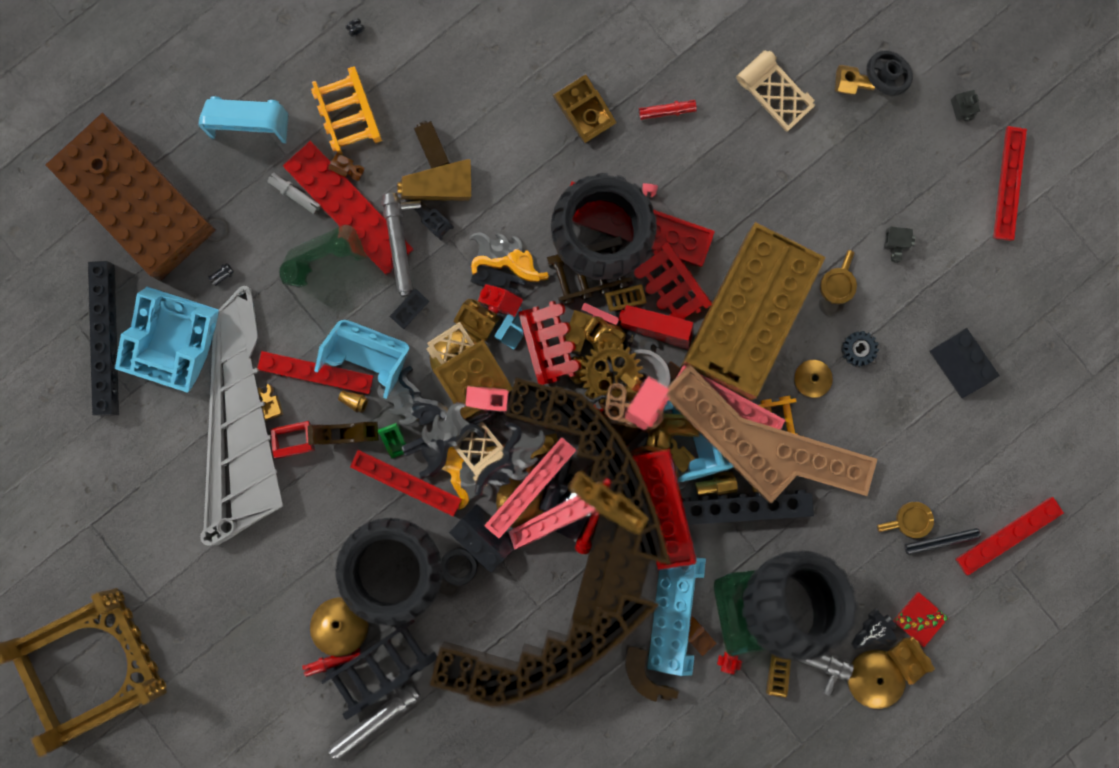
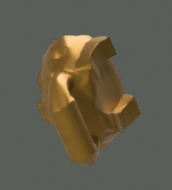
(604, 333)

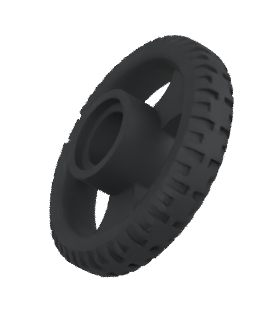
(889, 72)

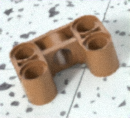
(622, 408)

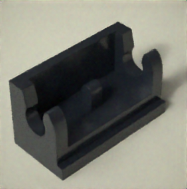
(409, 308)

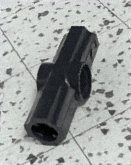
(555, 488)

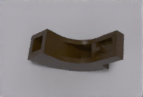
(343, 433)
(635, 668)

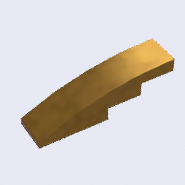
(607, 503)

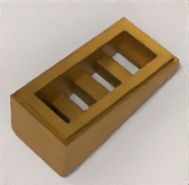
(640, 296)
(785, 684)

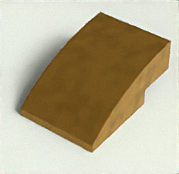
(584, 108)

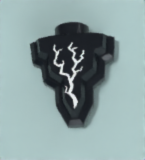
(876, 631)

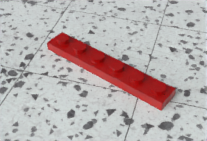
(1010, 183)
(305, 371)
(406, 483)
(1009, 536)

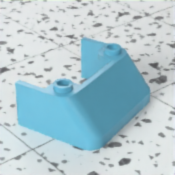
(243, 116)
(365, 348)
(709, 460)

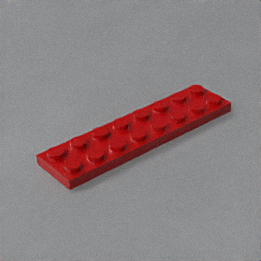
(343, 203)
(686, 238)

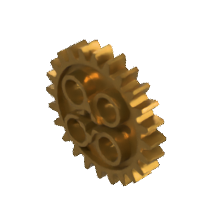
(594, 376)

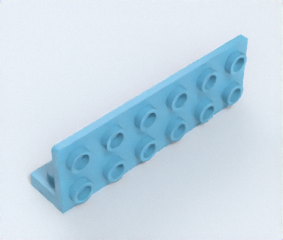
(673, 618)

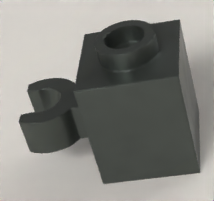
(965, 105)
(898, 240)

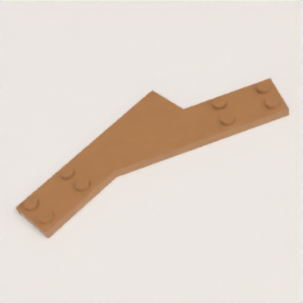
(764, 453)

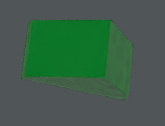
(393, 439)

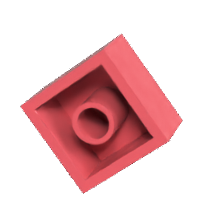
(647, 402)

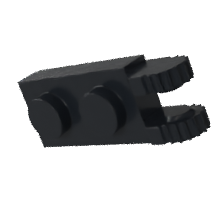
(496, 278)

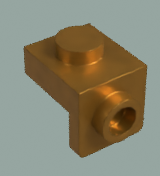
(634, 386)

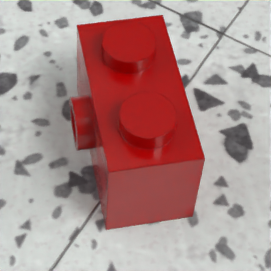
(500, 300)

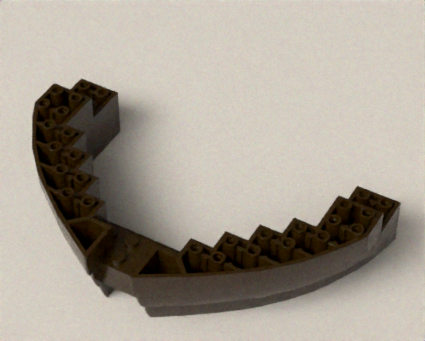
(613, 577)

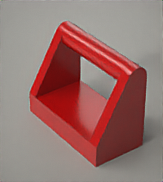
(293, 450)

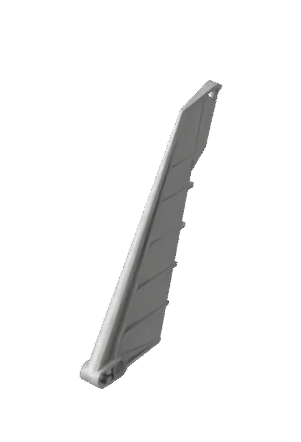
(250, 459)

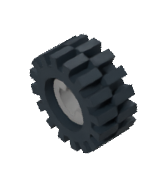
(853, 341)

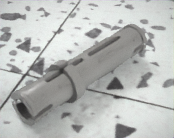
(287, 189)

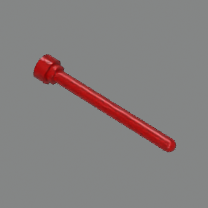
(584, 543)

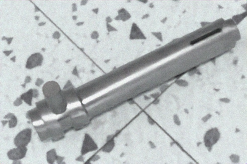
(393, 215)
(834, 667)
(398, 703)

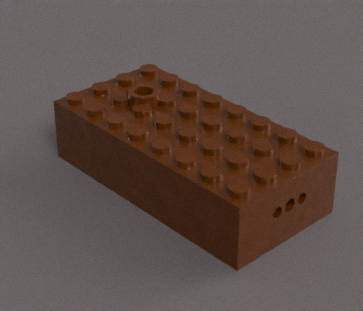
(130, 197)

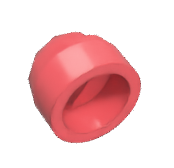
(649, 188)

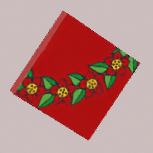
(920, 619)

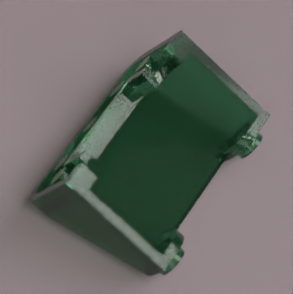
(339, 241)
(730, 606)

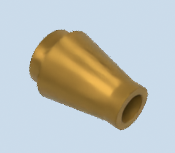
(354, 401)

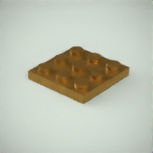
(471, 368)

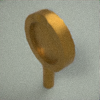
(839, 284)
(912, 519)

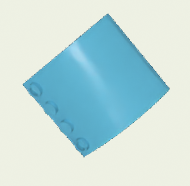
(167, 339)

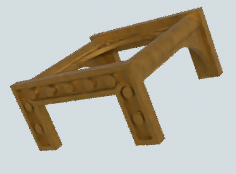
(103, 603)

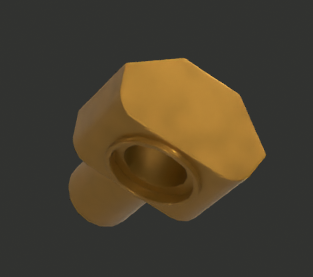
(855, 78)
(721, 484)

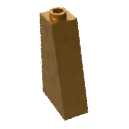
(444, 182)

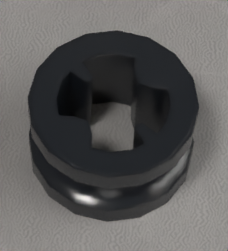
(355, 27)

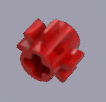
(729, 663)

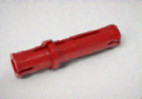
(668, 109)
(327, 663)

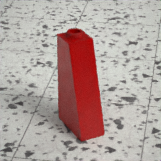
(658, 326)

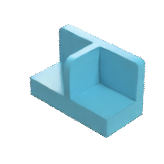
(510, 331)

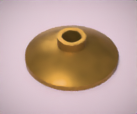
(804, 381)

